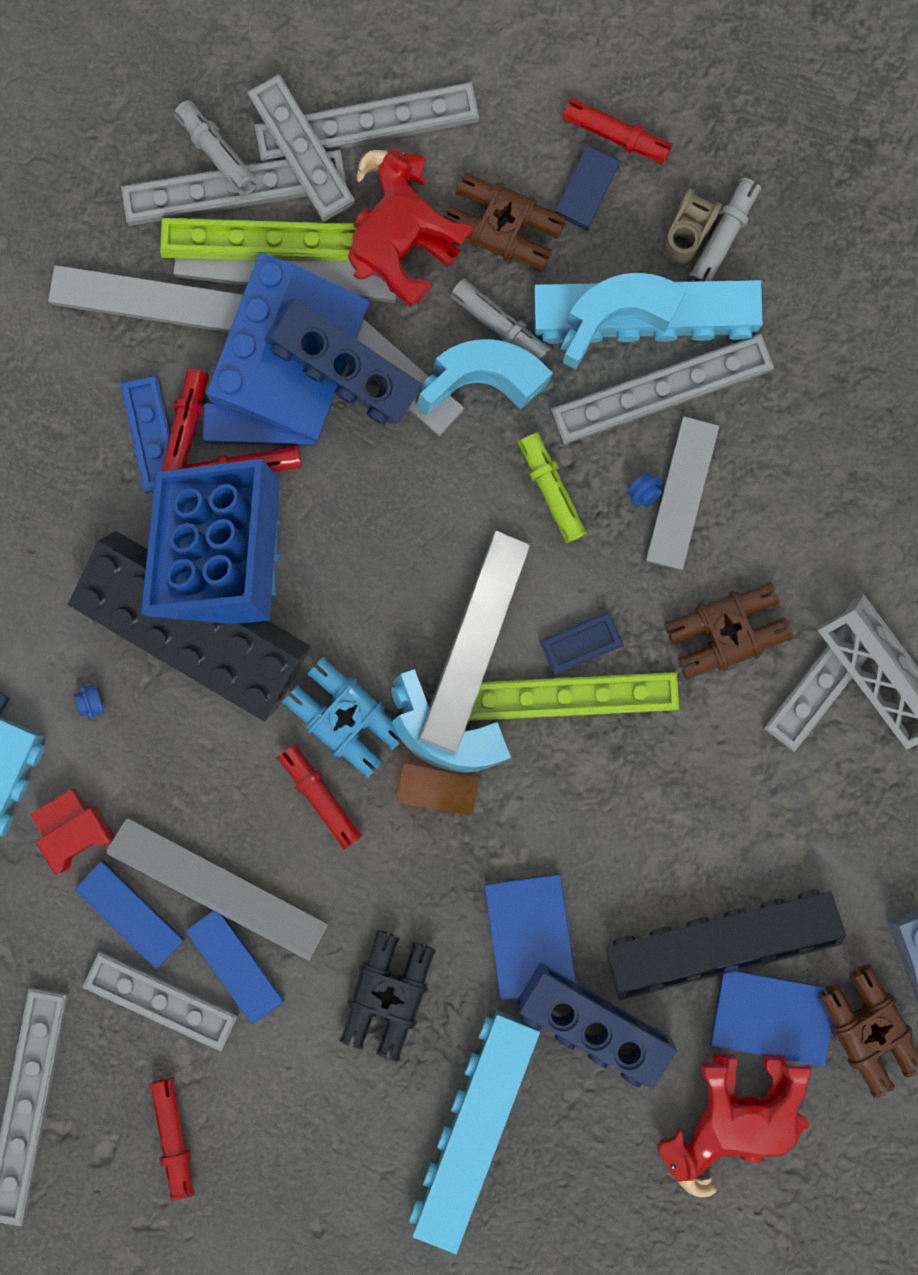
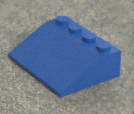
(260, 383)
(212, 543)

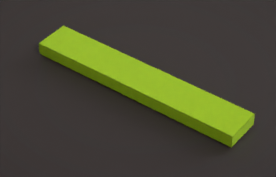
(247, 238)
(576, 696)

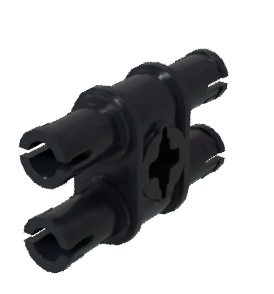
(398, 1013)

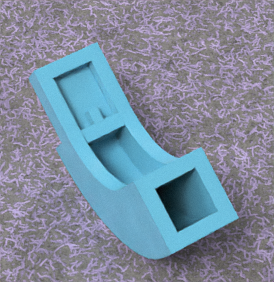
(624, 295)
(487, 362)
(477, 749)

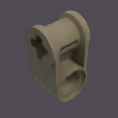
(690, 223)

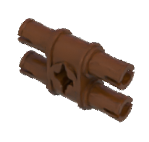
(523, 213)
(734, 611)
(855, 1027)

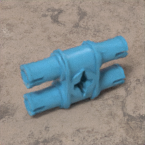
(322, 720)

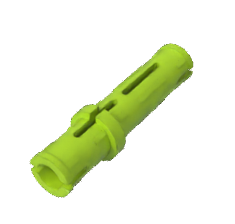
(555, 494)

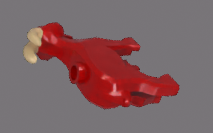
(398, 223)
(738, 1125)

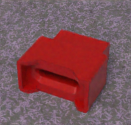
(69, 829)

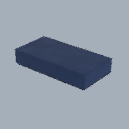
(587, 187)
(581, 643)

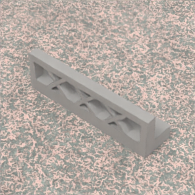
(888, 654)

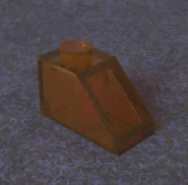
(437, 789)

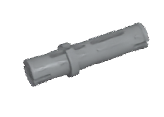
(206, 137)
(732, 219)
(498, 320)

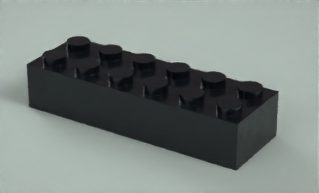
(240, 662)

